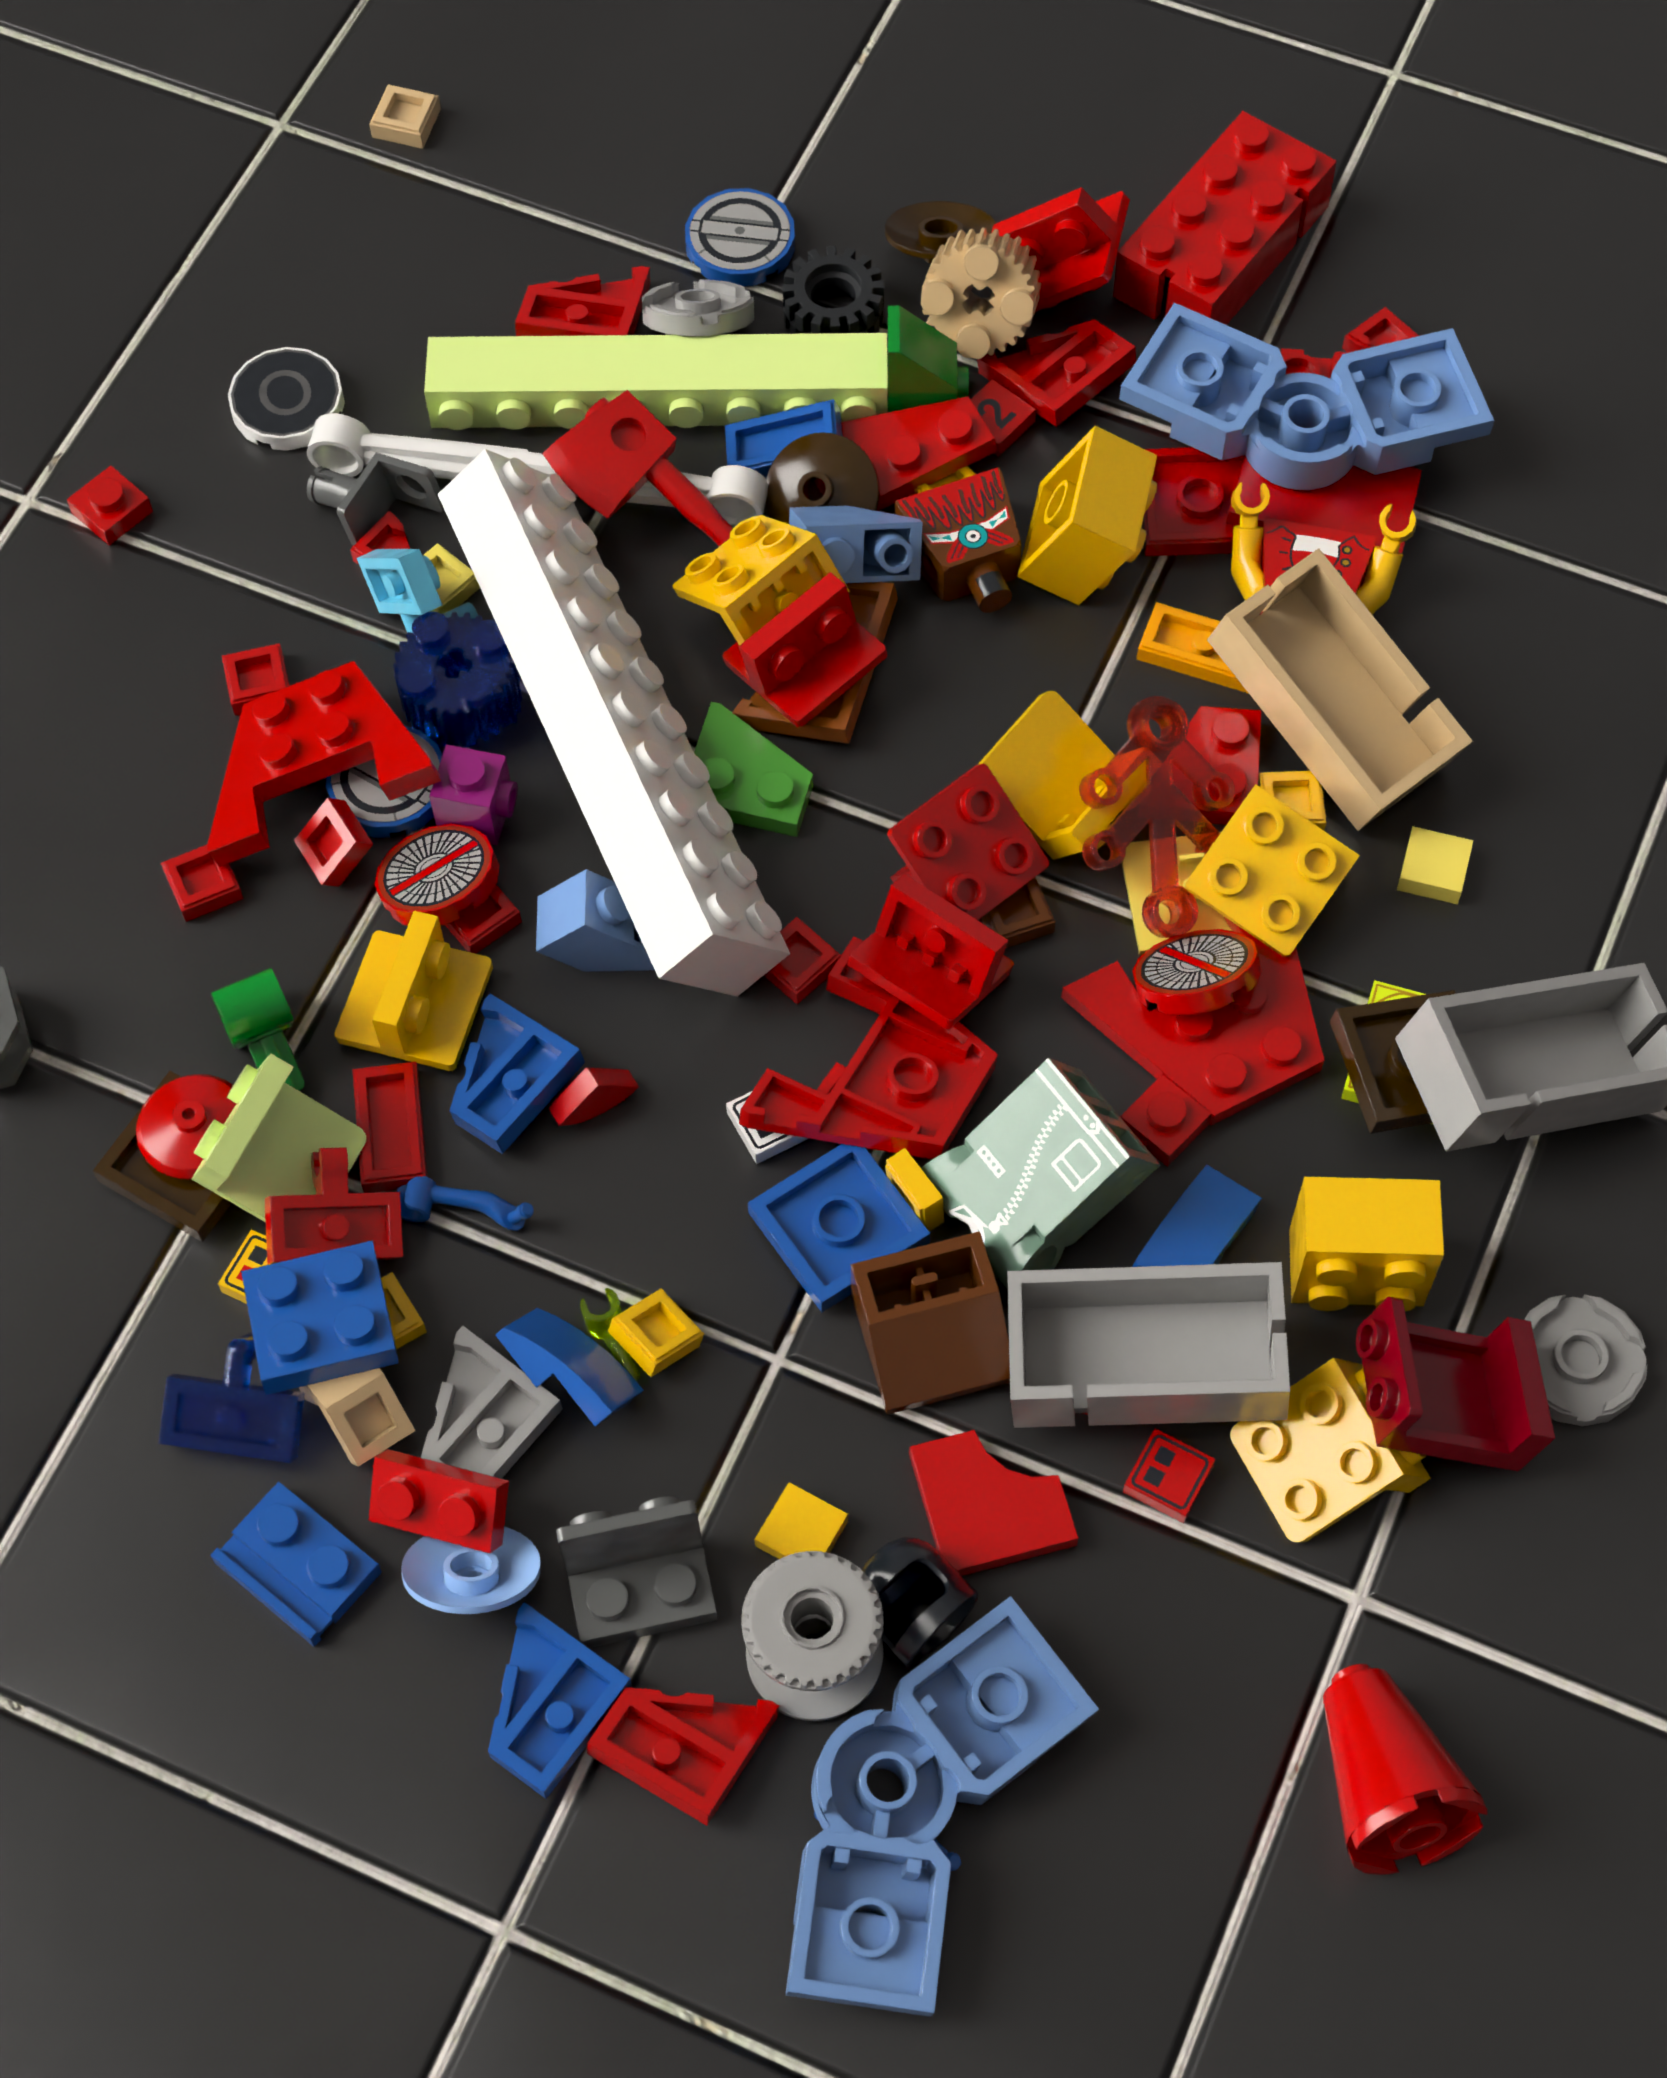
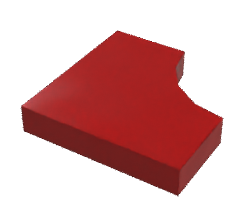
(987, 1512)

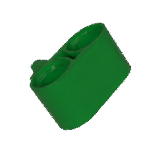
(256, 1017)

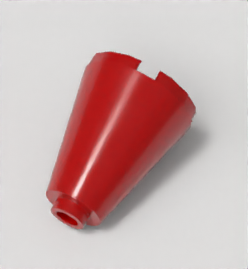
(1394, 1776)

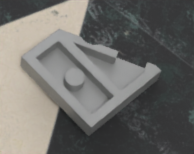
(486, 1411)

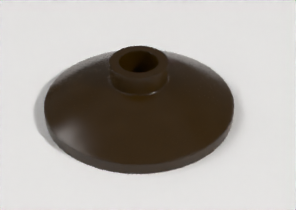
(928, 225)
(835, 460)

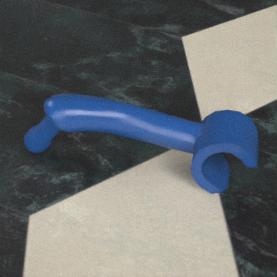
(422, 1192)

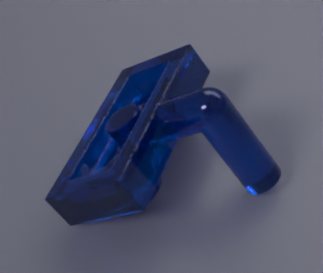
(232, 1413)

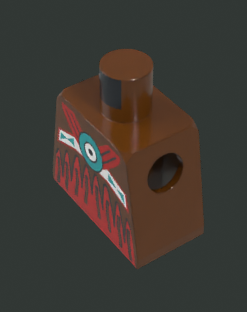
(968, 538)

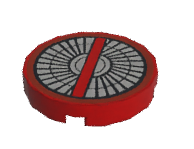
(437, 873)
(1196, 971)

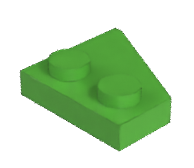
(752, 775)

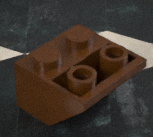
(932, 1322)

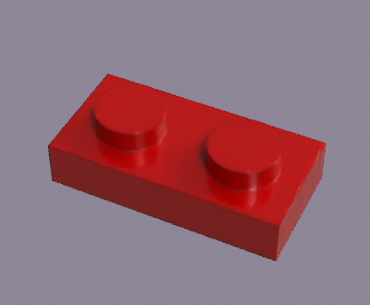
(438, 1500)

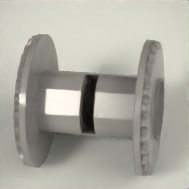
(811, 1597)

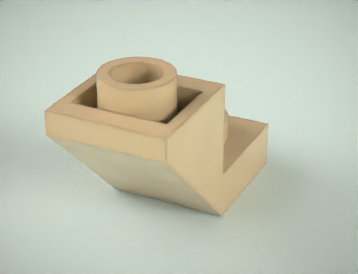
(361, 1413)

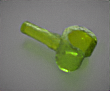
(598, 1327)

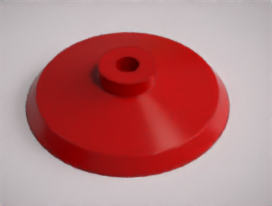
(177, 1120)

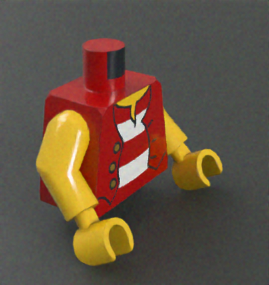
(1271, 550)

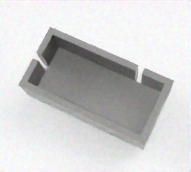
(1538, 1055)
(1148, 1345)

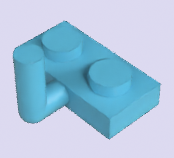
(405, 584)

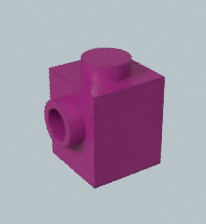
(474, 791)

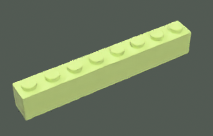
(675, 377)

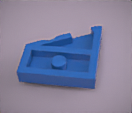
(510, 1075)
(550, 1702)

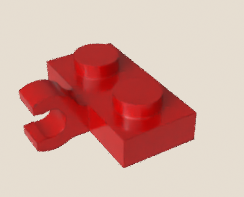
(332, 1216)

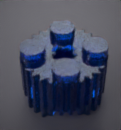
(457, 679)

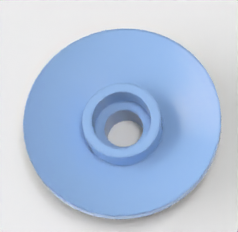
(467, 1579)

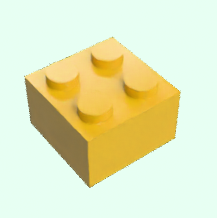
(1089, 516)
(1365, 1241)

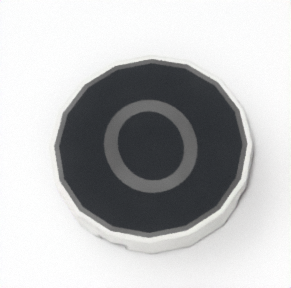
(283, 395)

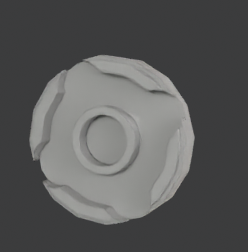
(705, 310)
(1587, 1358)

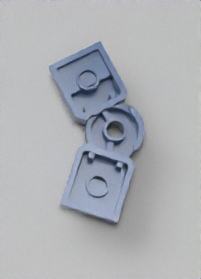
(1304, 429)
(874, 1875)

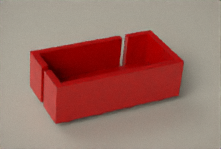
(1226, 223)

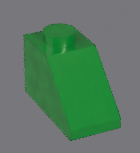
(921, 363)

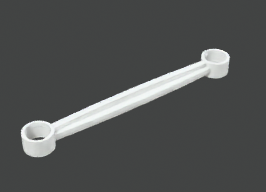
(348, 445)

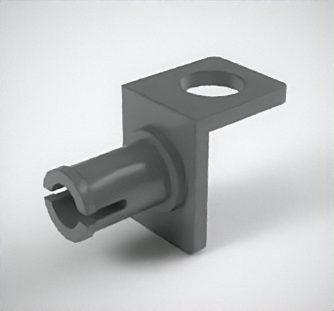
(367, 498)

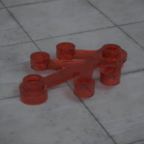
(1159, 805)

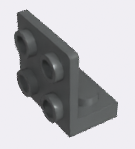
(637, 1571)

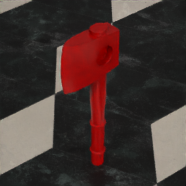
(621, 450)

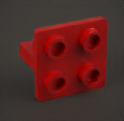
(1072, 242)
(807, 653)
(968, 844)
(931, 954)

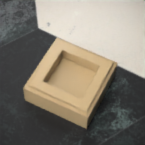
(405, 116)

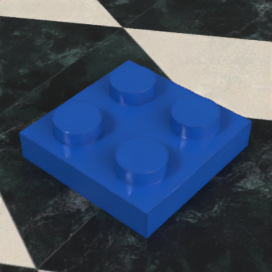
(836, 1216)
(319, 1317)

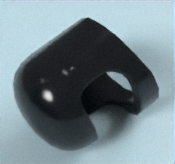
(919, 1596)

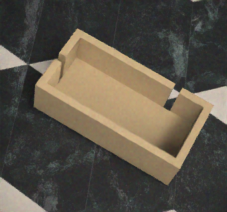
(1337, 689)

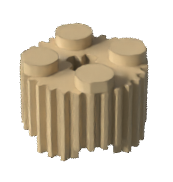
(973, 321)

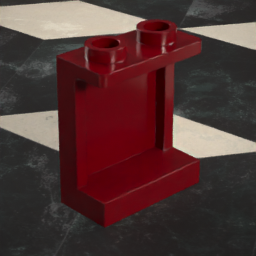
(1454, 1389)

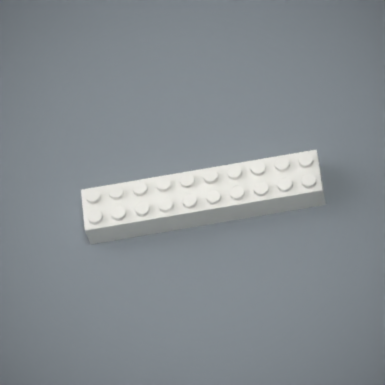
(613, 727)

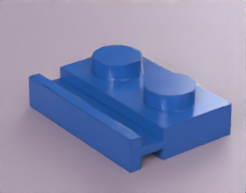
(296, 1563)

